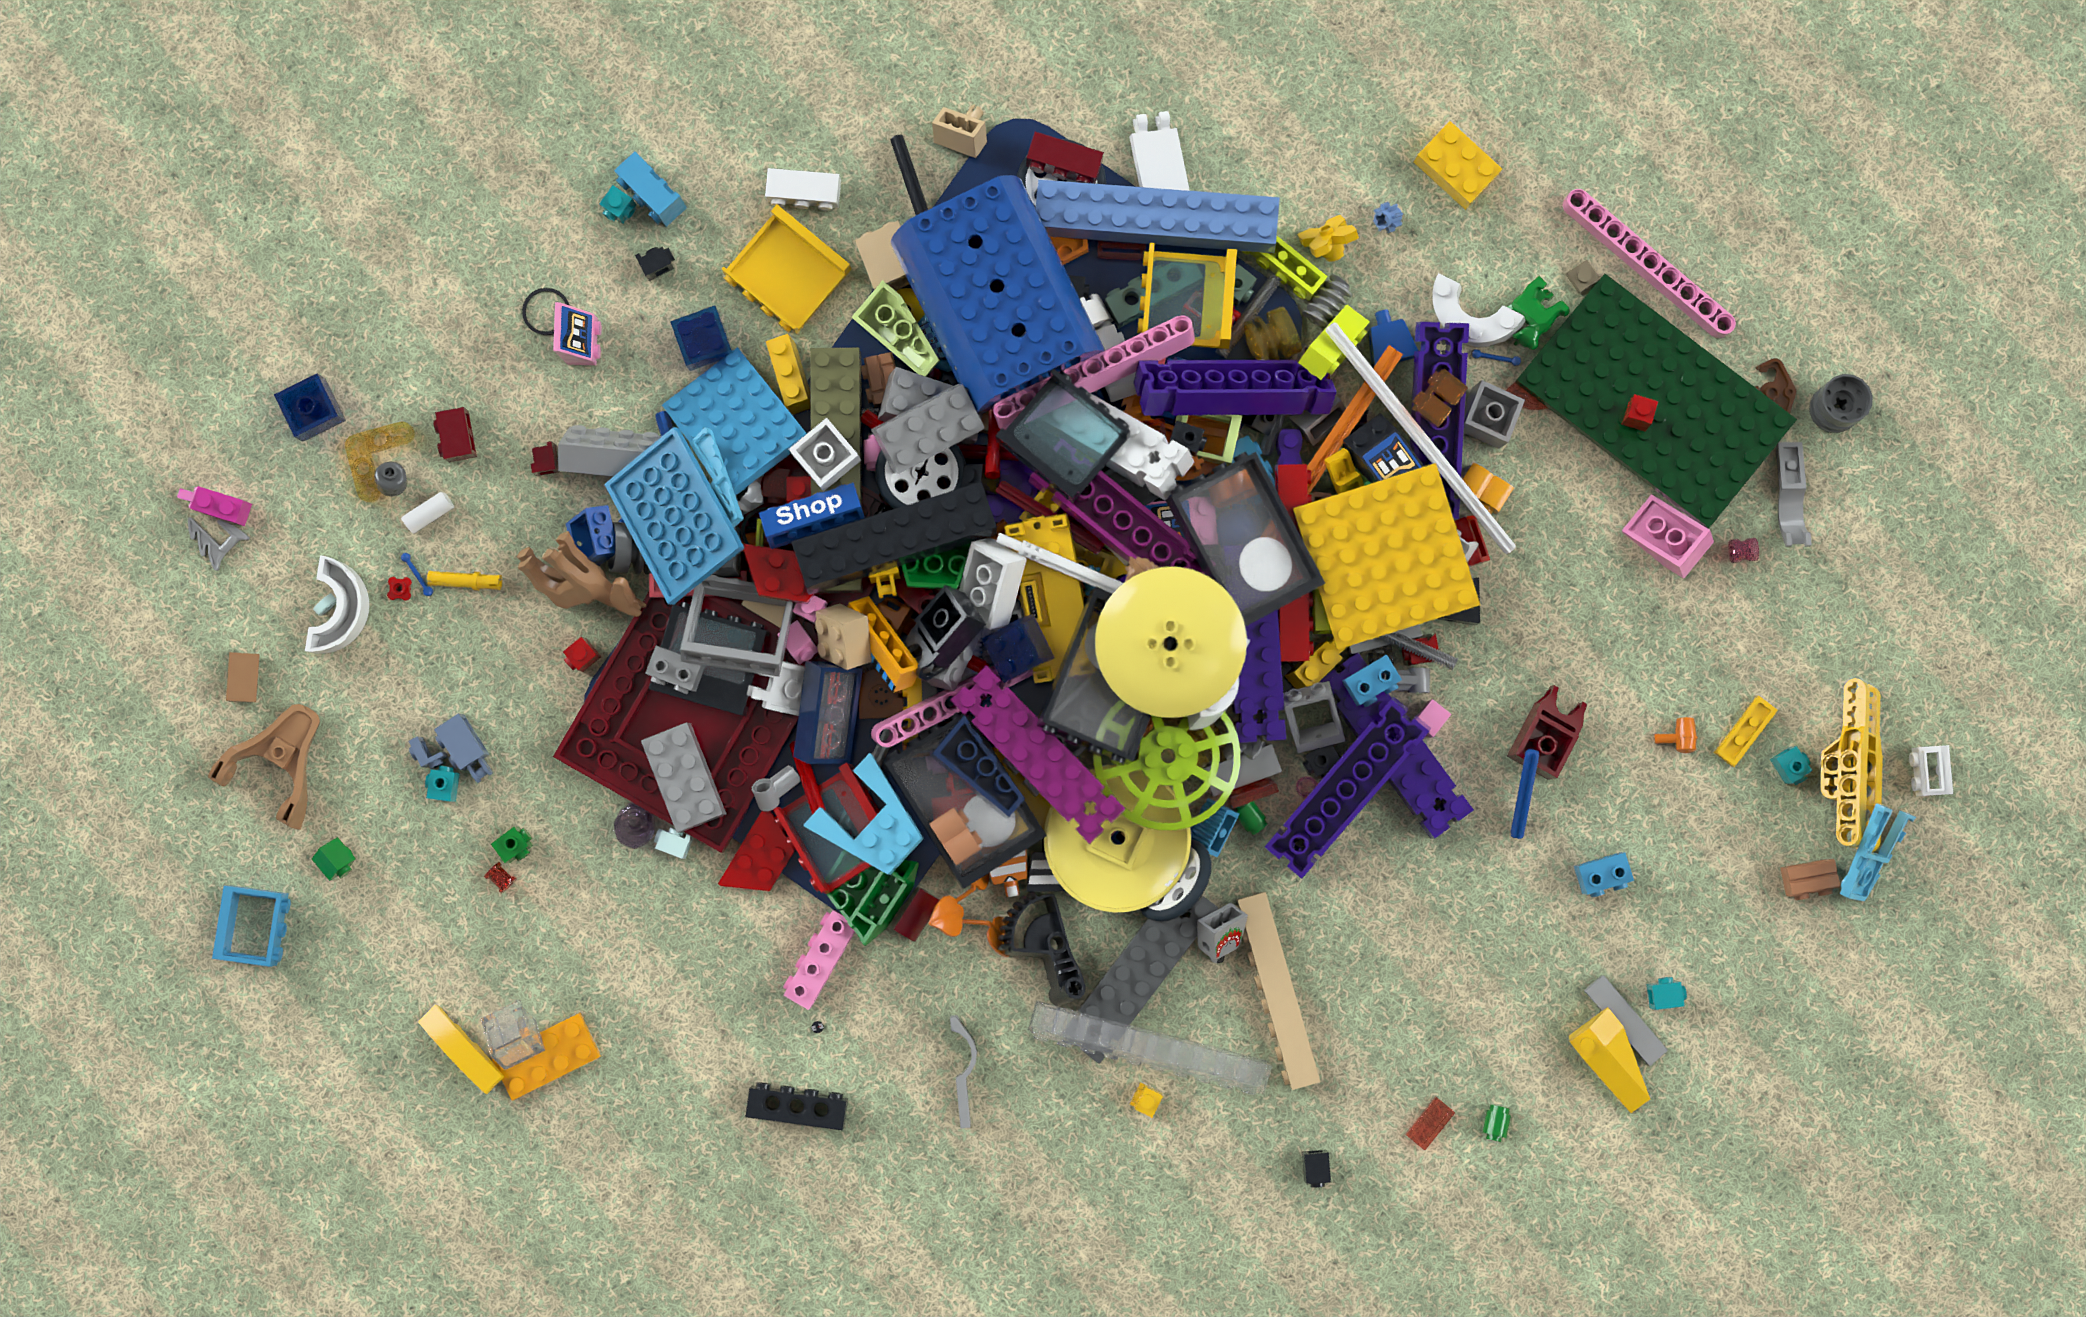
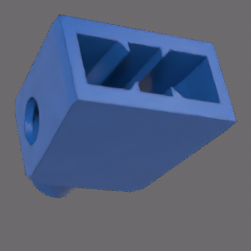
(1390, 333)

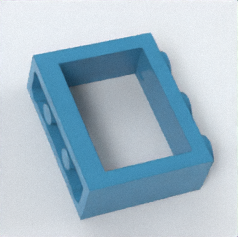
(227, 920)

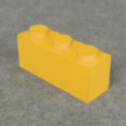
(789, 373)

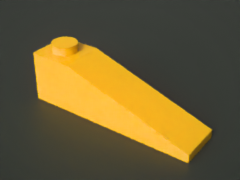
(1609, 1054)

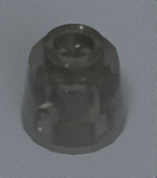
(1379, 652)

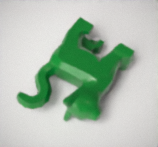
(1536, 315)

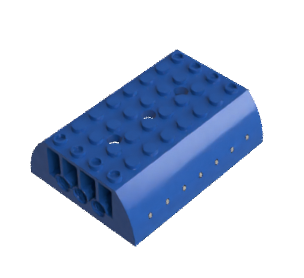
(974, 321)

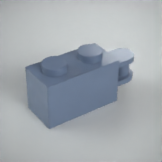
(463, 746)

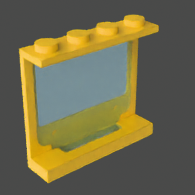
(1191, 288)

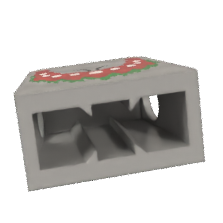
(1221, 932)

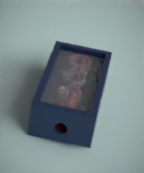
(827, 713)

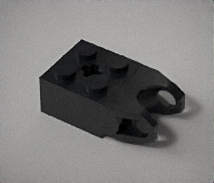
(943, 631)

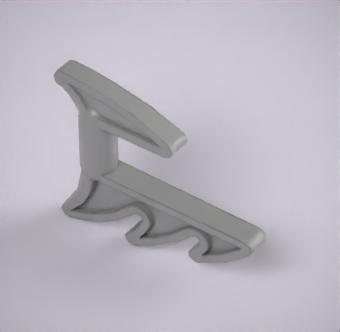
(215, 550)

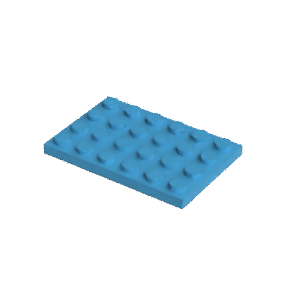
(744, 415)
(674, 516)

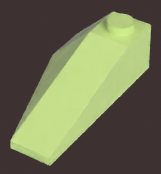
(893, 325)

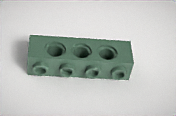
(1119, 309)

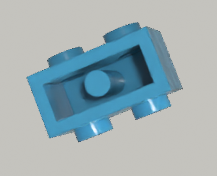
(1371, 679)
(1604, 874)

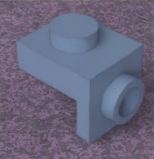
(420, 752)

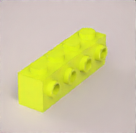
(1291, 269)
(1323, 354)

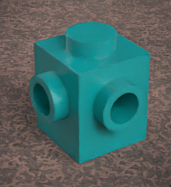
(617, 205)
(1792, 765)
(442, 784)
(1666, 994)

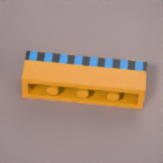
(887, 650)

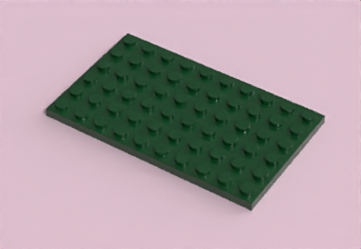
(1708, 419)

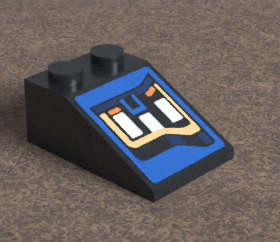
(1380, 450)

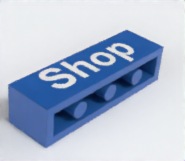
(811, 515)

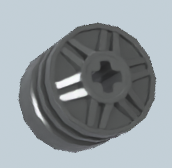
(1850, 394)
(626, 552)

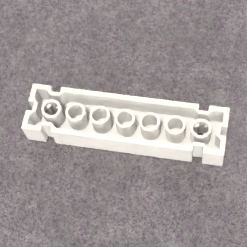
(1148, 456)

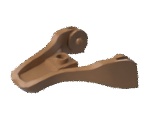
(284, 744)

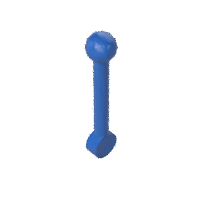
(1515, 361)
(428, 591)

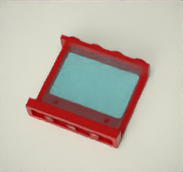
(851, 807)

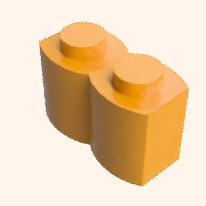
(1487, 487)

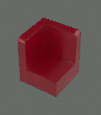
(545, 460)

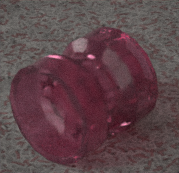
(1743, 550)

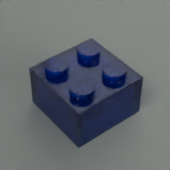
(702, 338)
(310, 407)
(1018, 648)

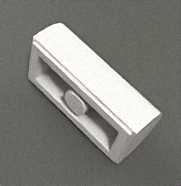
(427, 512)

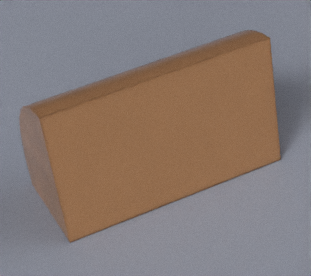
(242, 677)

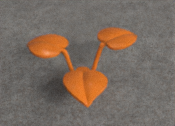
(949, 914)

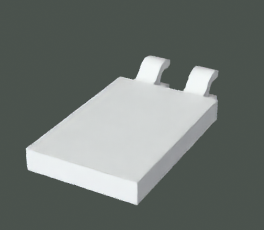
(1158, 154)
(782, 692)

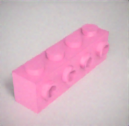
(820, 961)

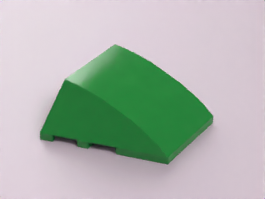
(937, 569)
(874, 898)

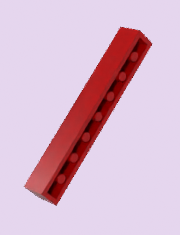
(1294, 617)

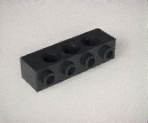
(759, 1109)

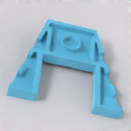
(708, 453)
(886, 838)
(1866, 864)

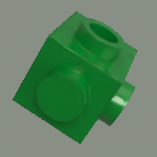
(513, 844)
(334, 859)

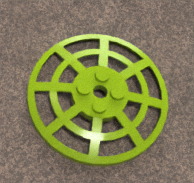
(1175, 772)

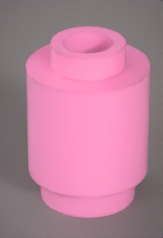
(871, 452)

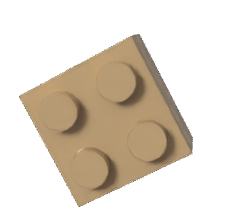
(843, 636)

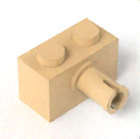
(960, 131)

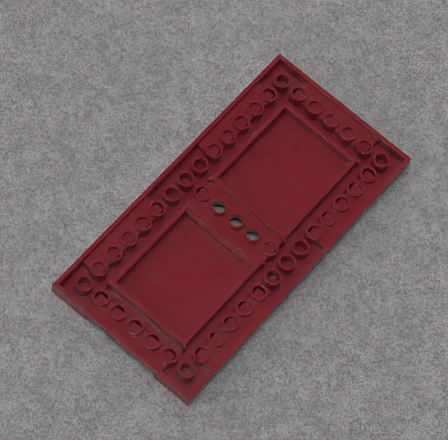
(624, 711)

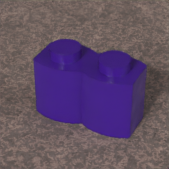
(1288, 447)

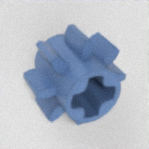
(1388, 217)

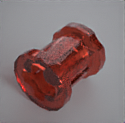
(500, 877)

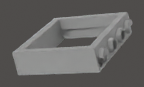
(728, 657)

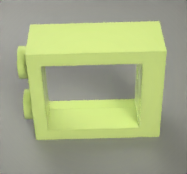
(1234, 424)

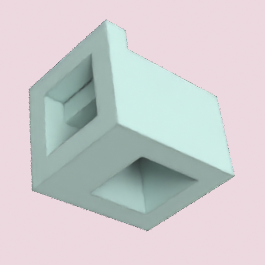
(673, 842)

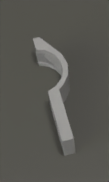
(1791, 493)
(961, 1079)

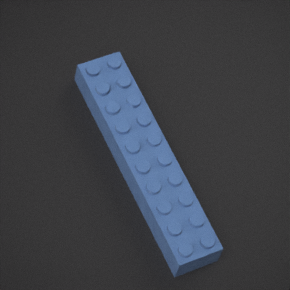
(1158, 216)

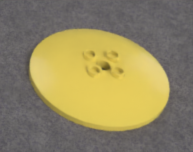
(1176, 605)
(1123, 874)

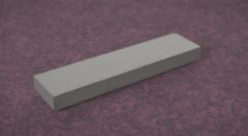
(1638, 1033)

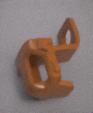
(899, 619)

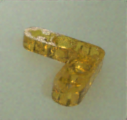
(368, 448)

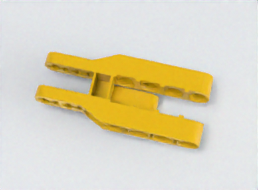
(1864, 748)

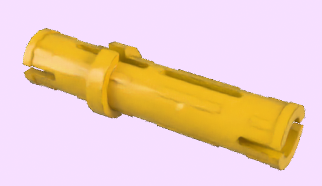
(468, 580)

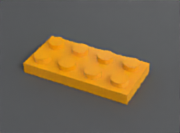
(566, 1049)

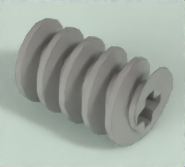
(1327, 301)

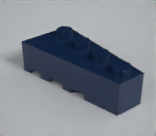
(978, 769)

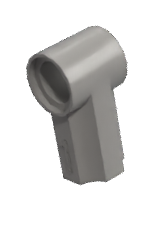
(1413, 680)
(770, 790)

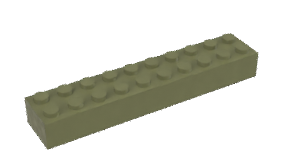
(838, 397)

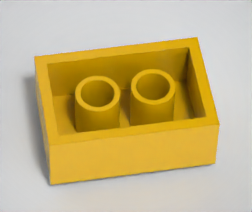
(1457, 165)

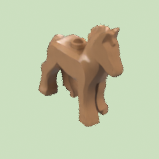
(576, 578)

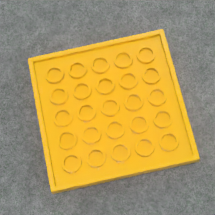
(1387, 556)

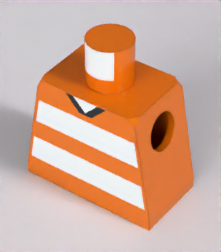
(1010, 873)

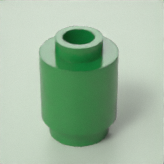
(1251, 817)
(1496, 1123)

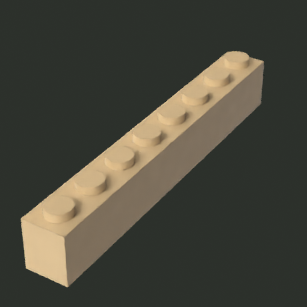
(1278, 993)

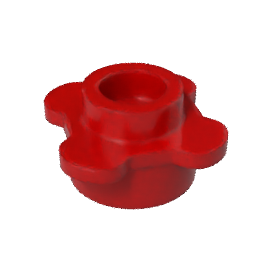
(405, 591)

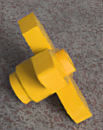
(1329, 239)

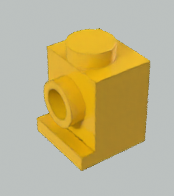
(1146, 1100)

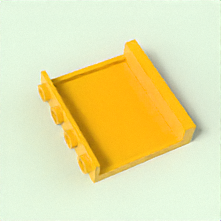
(787, 270)

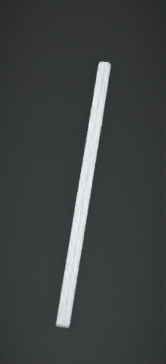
(1420, 437)

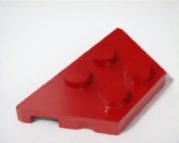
(776, 574)
(760, 856)

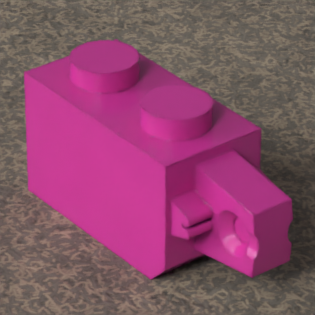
(217, 504)

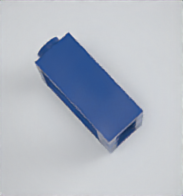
(595, 546)

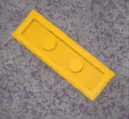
(1745, 731)

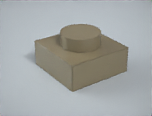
(1582, 276)

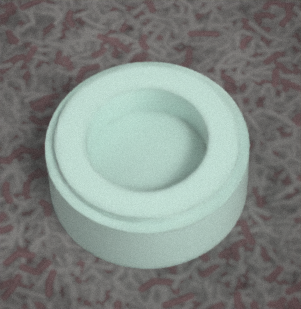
(325, 604)

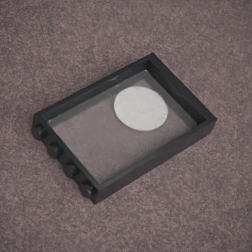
(1245, 537)
(1083, 703)
(935, 791)

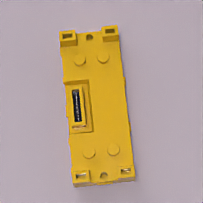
(1047, 593)

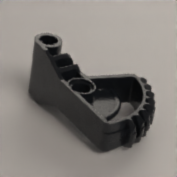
(1061, 968)

